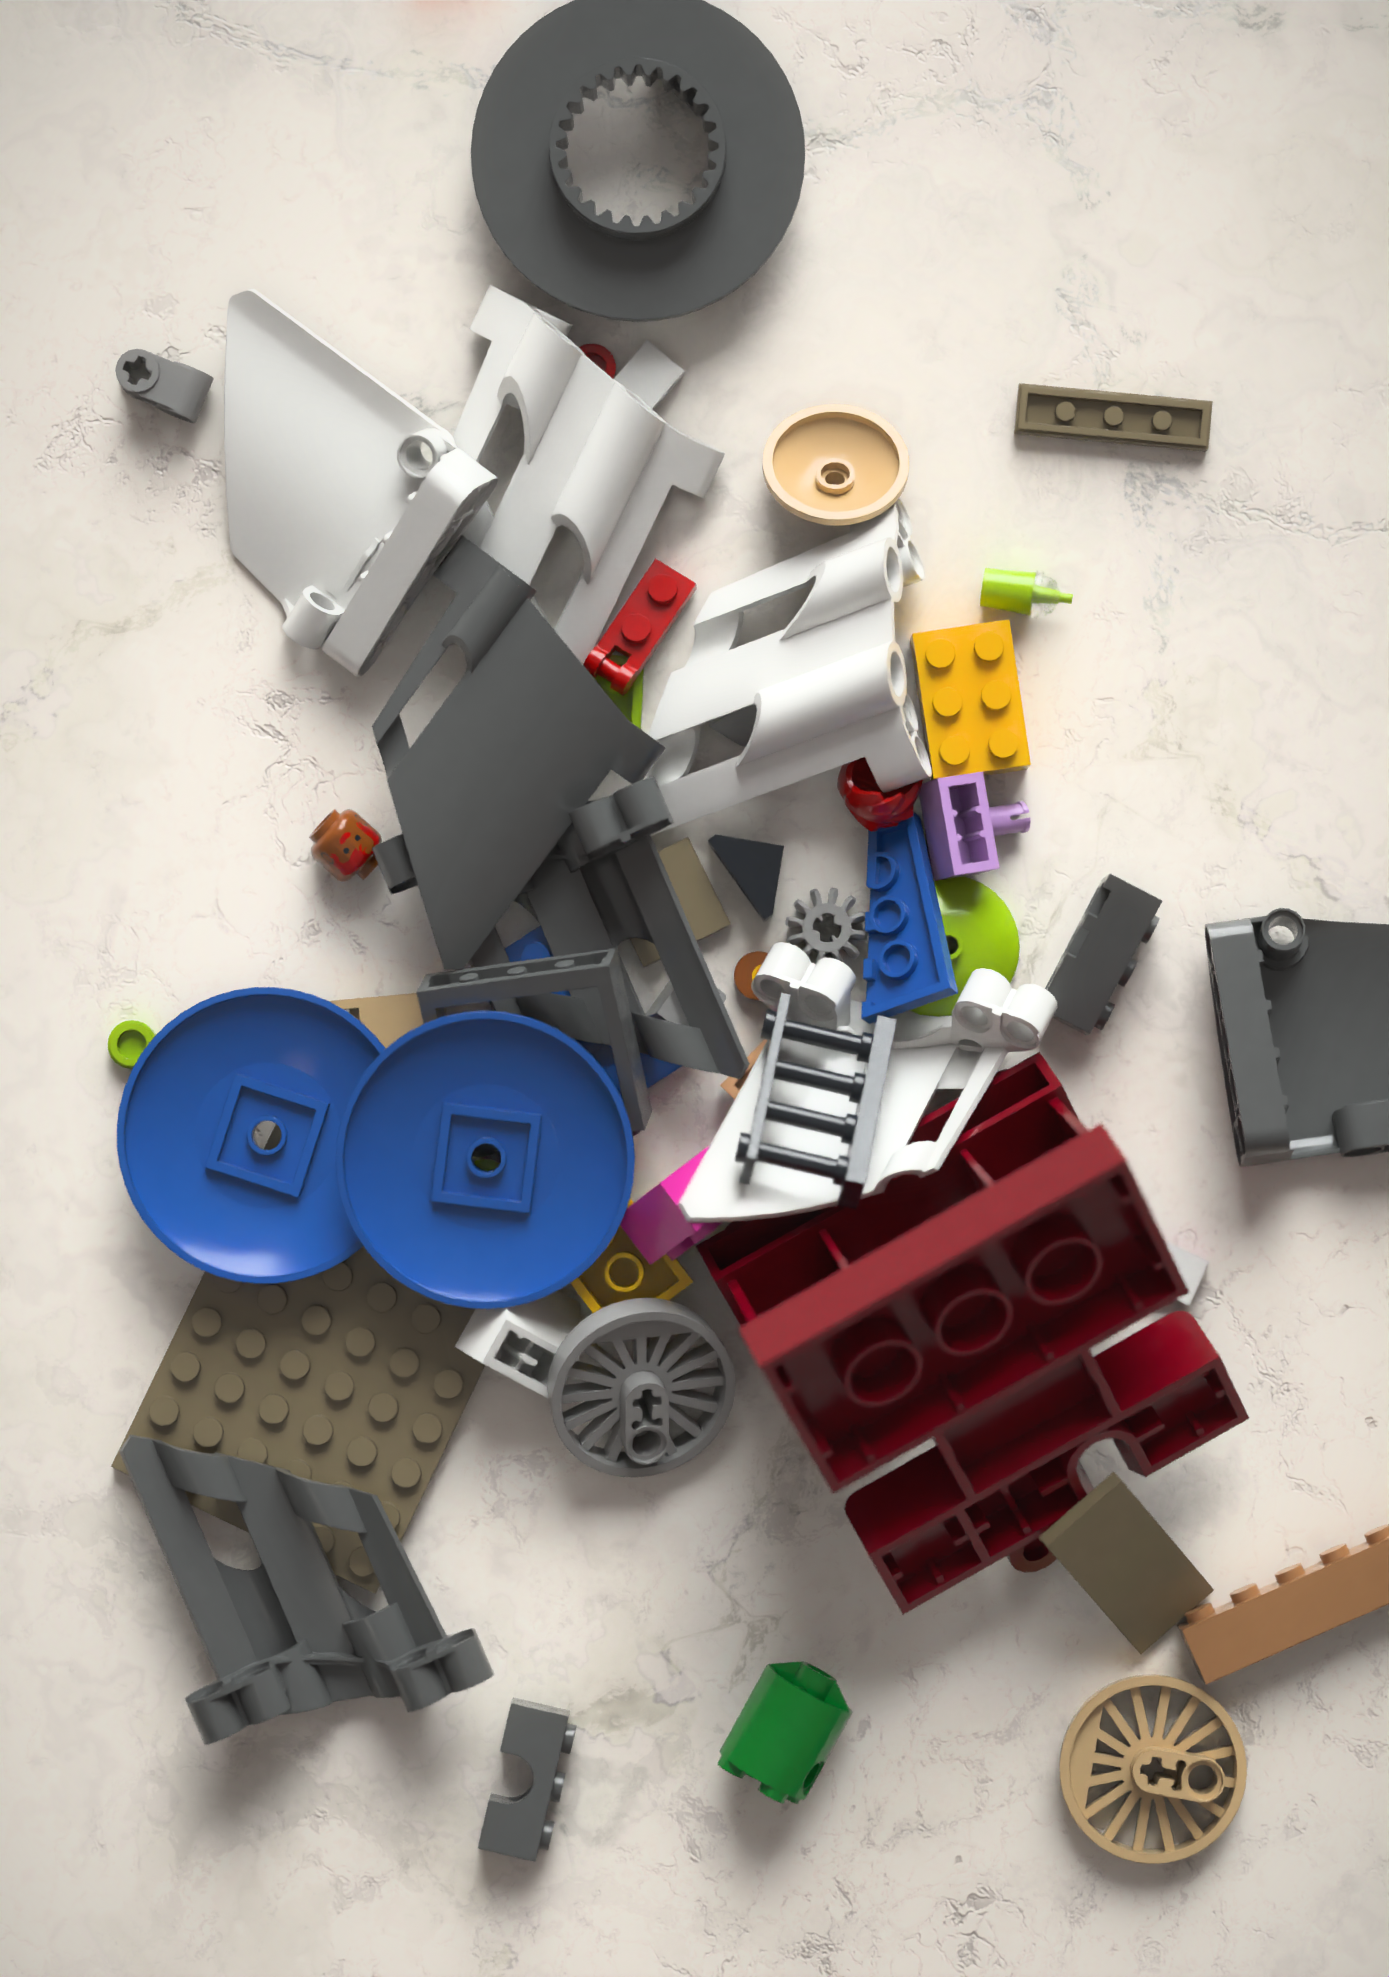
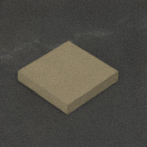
(694, 894)

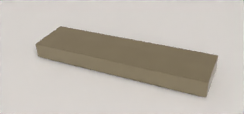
(1113, 417)

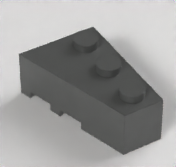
(1102, 953)

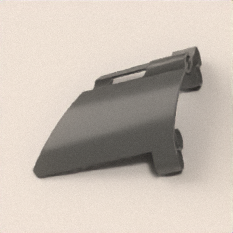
(501, 756)

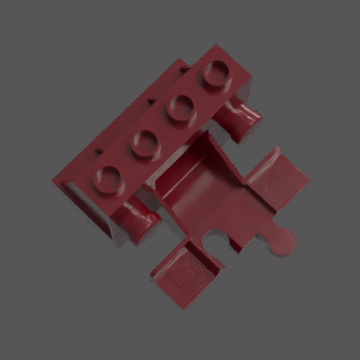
(971, 1322)

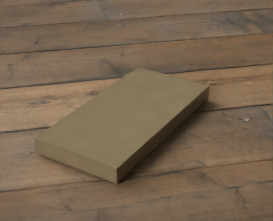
(1126, 1563)

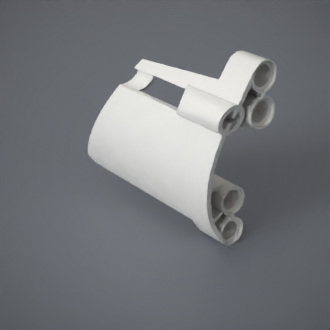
(924, 1057)

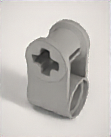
(172, 385)

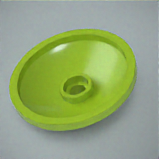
(983, 935)

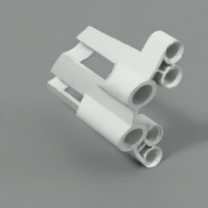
(588, 460)
(820, 687)

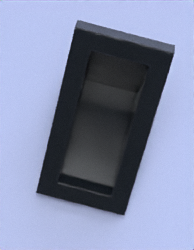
(753, 867)

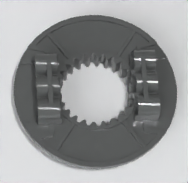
(649, 267)

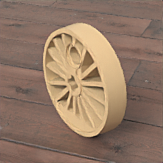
(1079, 1755)

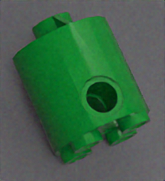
(786, 1730)

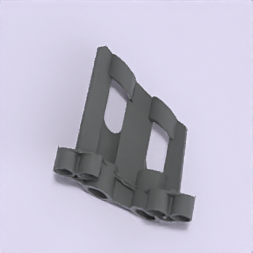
(591, 895)
(287, 1630)

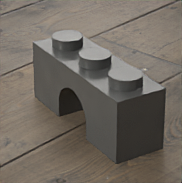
(518, 1823)

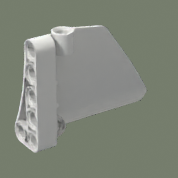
(334, 485)

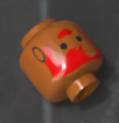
(345, 845)

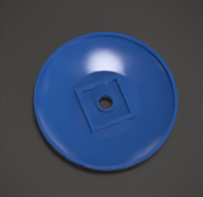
(193, 1122)
(473, 1231)

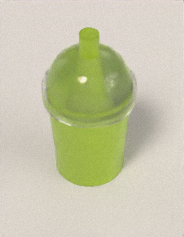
(1022, 592)

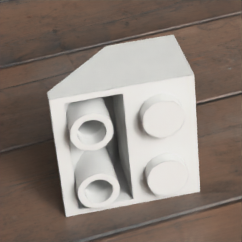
(521, 1338)

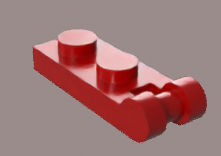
(640, 626)

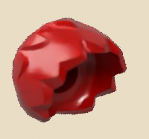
(869, 803)

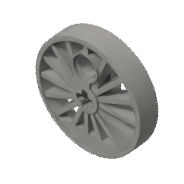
(640, 1390)

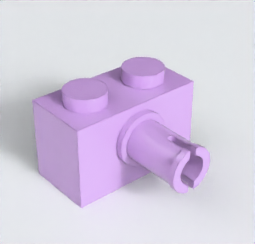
(963, 826)

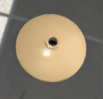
(839, 448)

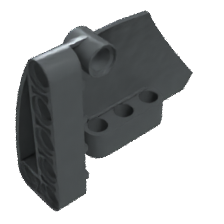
(1302, 1035)

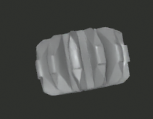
(840, 920)

